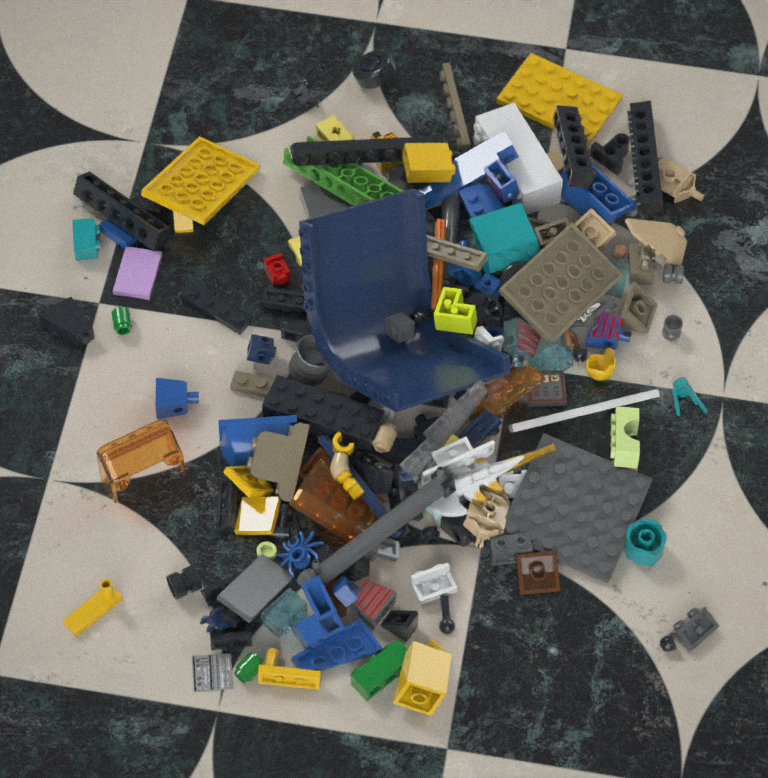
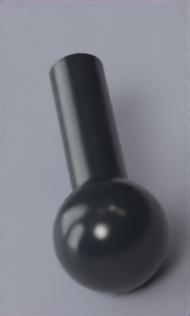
(446, 624)

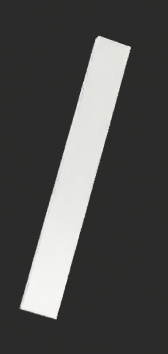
(583, 410)

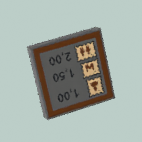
(550, 391)

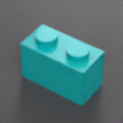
(85, 239)

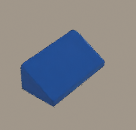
(116, 234)

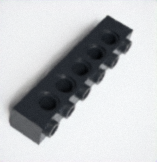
(573, 147)
(121, 210)

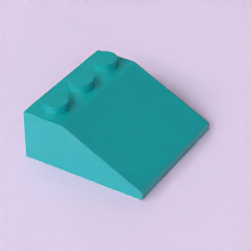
(504, 237)

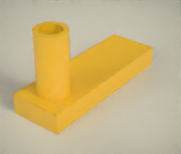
(93, 608)
(284, 676)

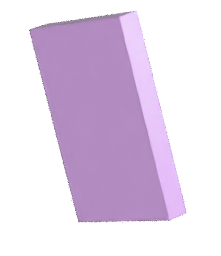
(137, 273)

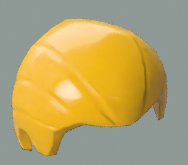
(601, 366)

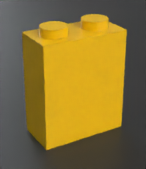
(428, 162)

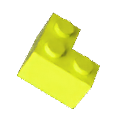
(453, 314)

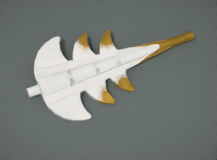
(469, 481)

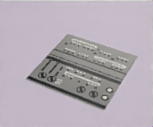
(212, 672)

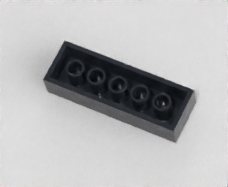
(324, 412)

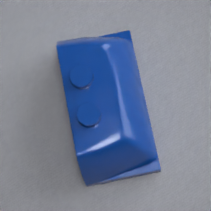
(602, 197)
(480, 200)
(237, 435)

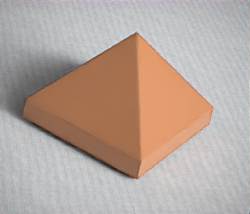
(570, 340)

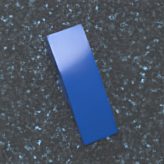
(322, 606)

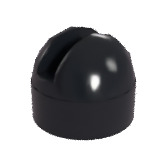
(579, 354)
(667, 643)

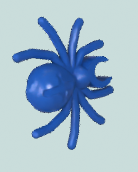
(299, 552)

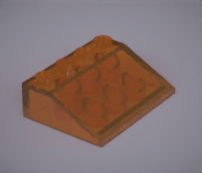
(331, 505)

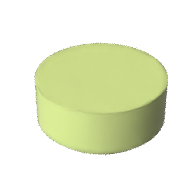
(267, 549)

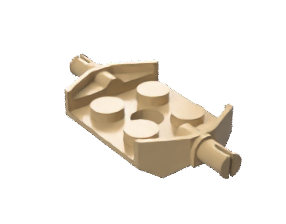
(681, 185)
(484, 522)

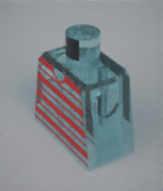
(520, 341)

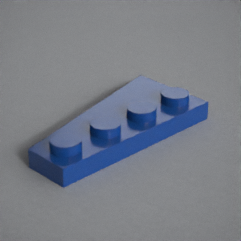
(341, 648)

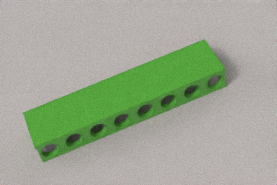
(346, 181)

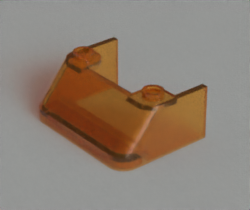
(136, 453)

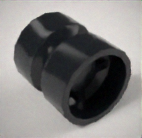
(183, 582)

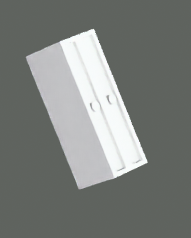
(533, 170)

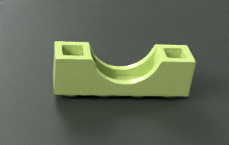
(623, 447)

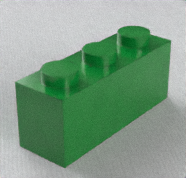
(379, 670)

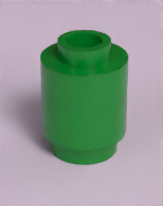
(121, 320)
(248, 667)

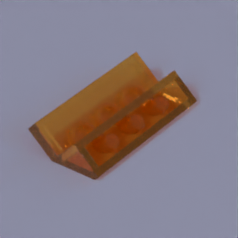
(509, 389)

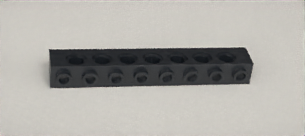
(646, 158)

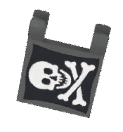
(593, 312)

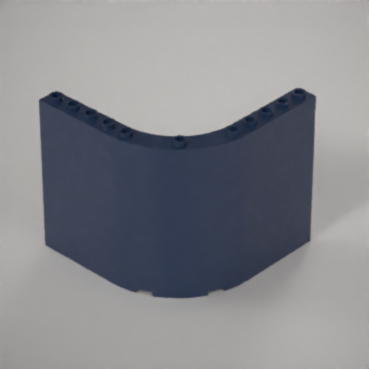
(372, 266)

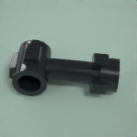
(283, 532)

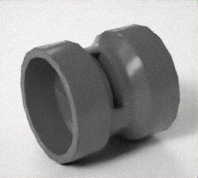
(673, 274)
(672, 327)

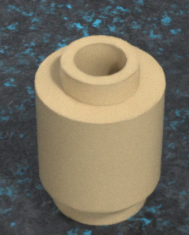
(384, 438)

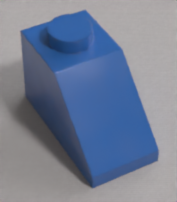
(309, 631)

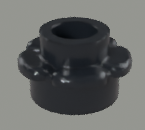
(430, 534)

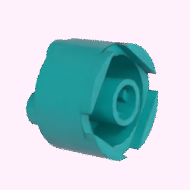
(645, 542)

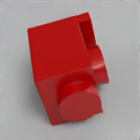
(276, 269)

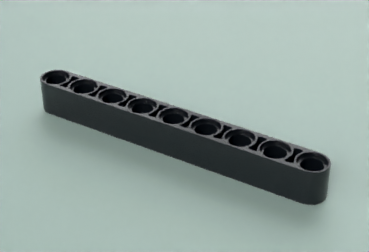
(363, 150)

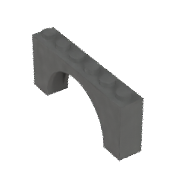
(317, 203)

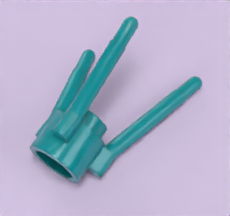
(683, 389)

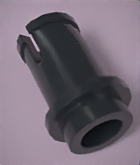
(421, 317)

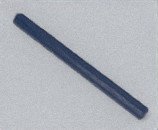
(368, 496)

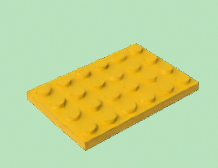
(543, 85)
(201, 180)

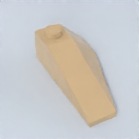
(661, 237)

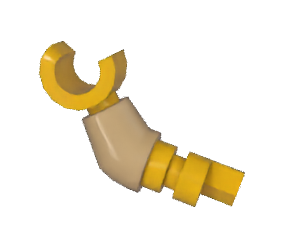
(340, 470)

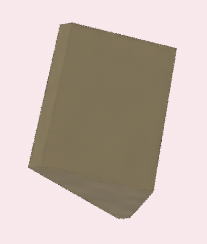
(638, 310)

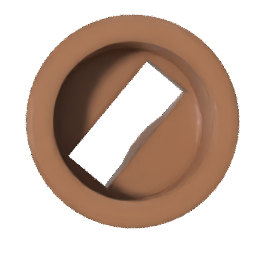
(620, 251)

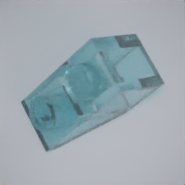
(552, 358)

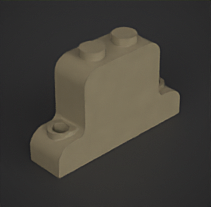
(279, 459)

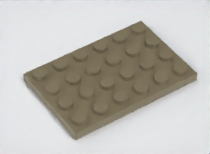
(560, 283)

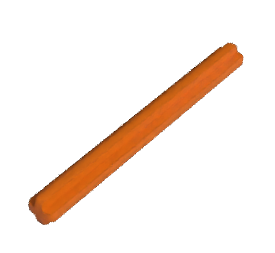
(438, 266)

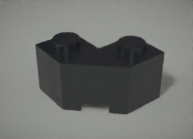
(353, 573)

